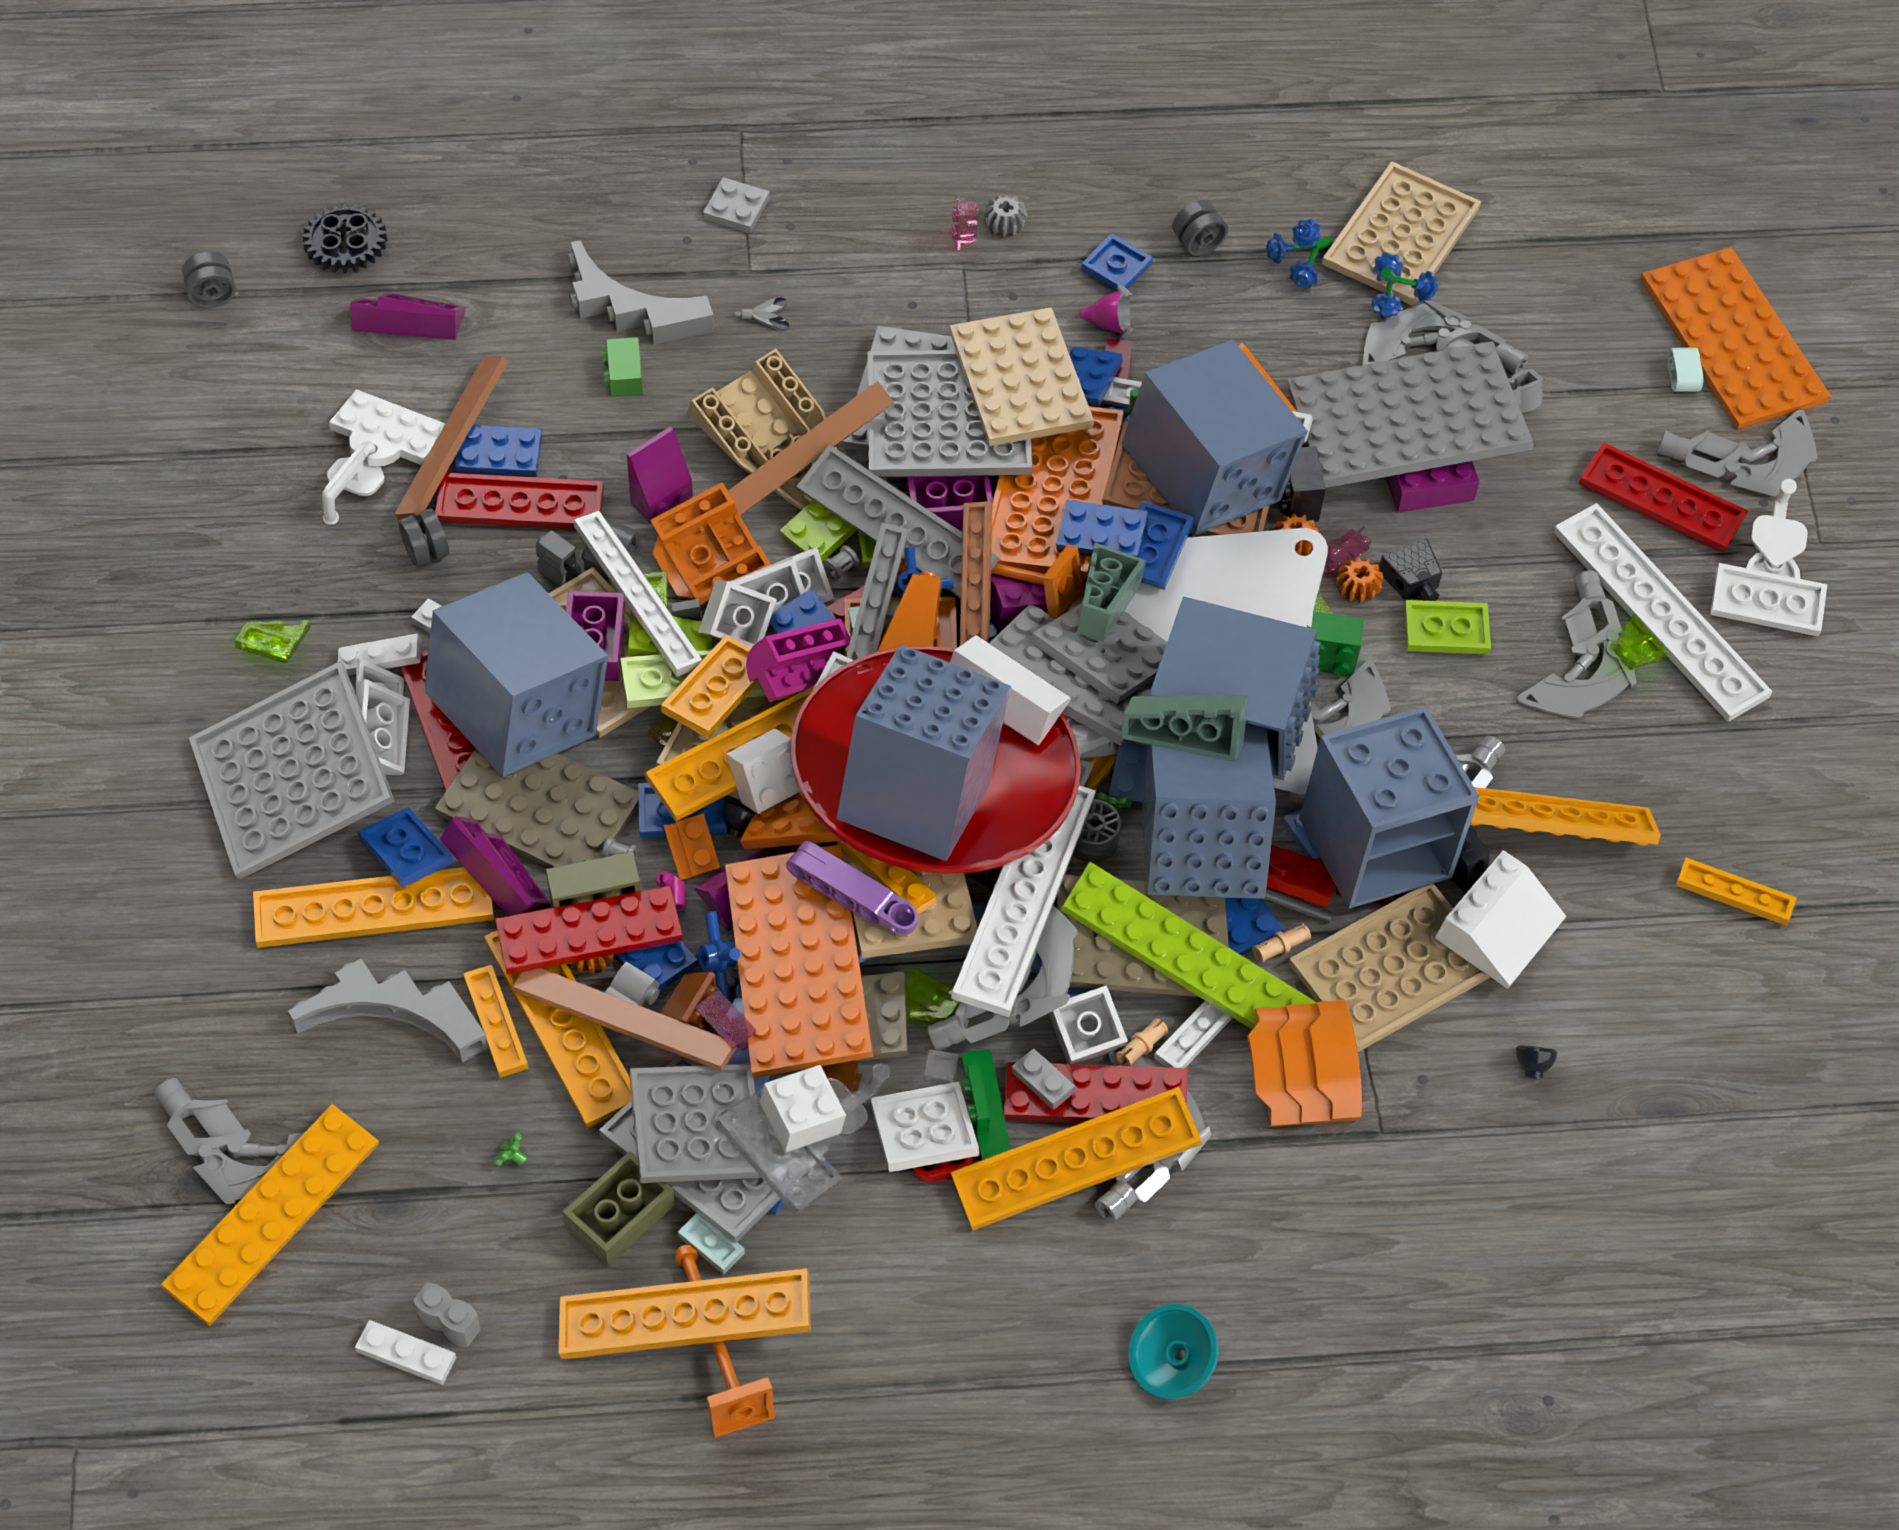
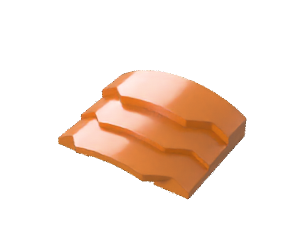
(704, 544)
(1306, 1063)

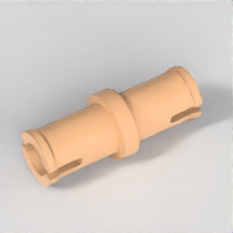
(1281, 943)
(1141, 1043)

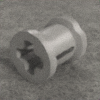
(841, 563)
(612, 847)

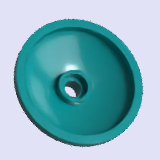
(1156, 1349)

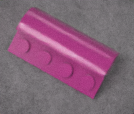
(795, 658)

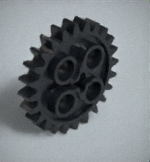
(325, 237)

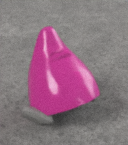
(1111, 312)

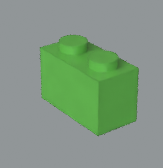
(624, 367)

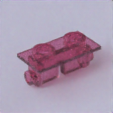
(966, 219)
(1353, 543)
(726, 1020)

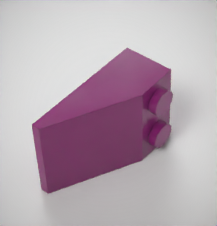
(658, 475)
(1012, 596)

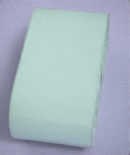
(1685, 369)

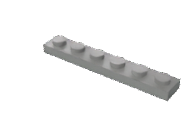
(877, 591)

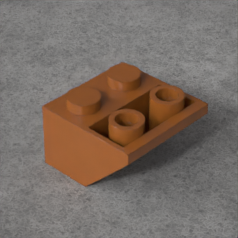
(688, 994)

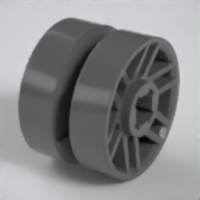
(1200, 227)
(208, 279)
(423, 537)
(1099, 834)

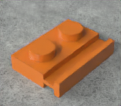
(692, 847)

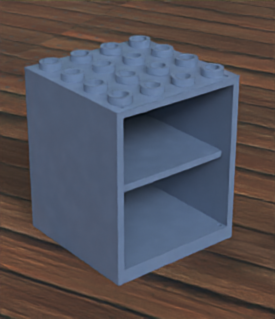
(1213, 436)
(1250, 655)
(515, 673)
(922, 752)
(1388, 806)
(1209, 821)

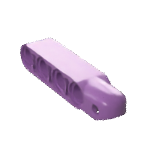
(852, 889)

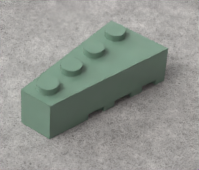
(1109, 589)
(1189, 723)

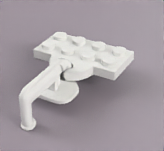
(378, 437)
(1763, 590)

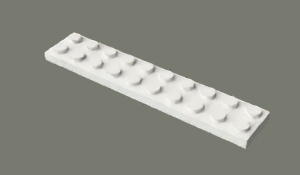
(1668, 615)
(1017, 917)

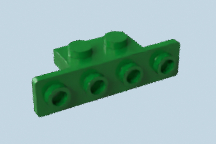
(985, 1103)

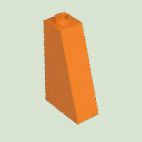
(916, 614)

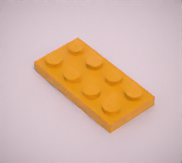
(712, 688)

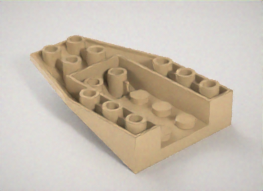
(760, 418)

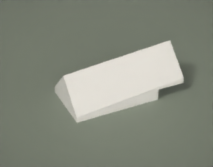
(790, 578)
(1032, 701)
(385, 713)

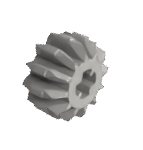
(1005, 215)

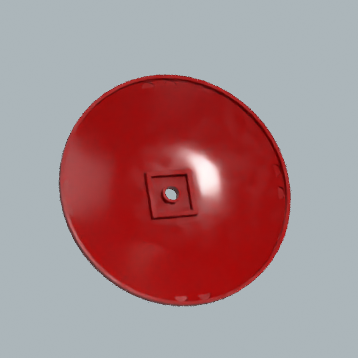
(1022, 808)

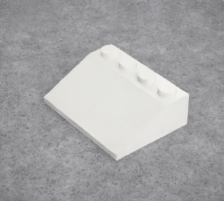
(1502, 920)

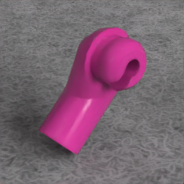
(677, 887)

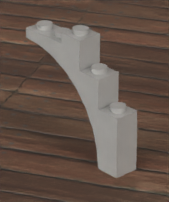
(662, 317)
(396, 998)

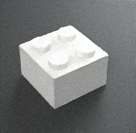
(737, 613)
(763, 771)
(1088, 1026)
(802, 1108)

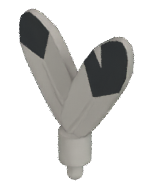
(765, 313)

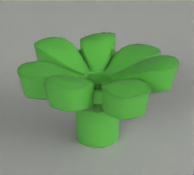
(1117, 803)
(511, 1151)

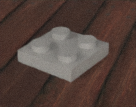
(736, 205)

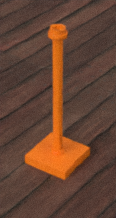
(1061, 582)
(739, 1405)

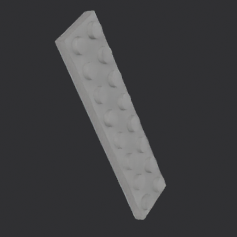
(868, 501)

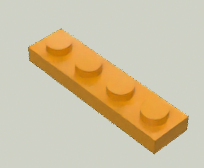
(897, 879)
(1736, 891)
(495, 1021)

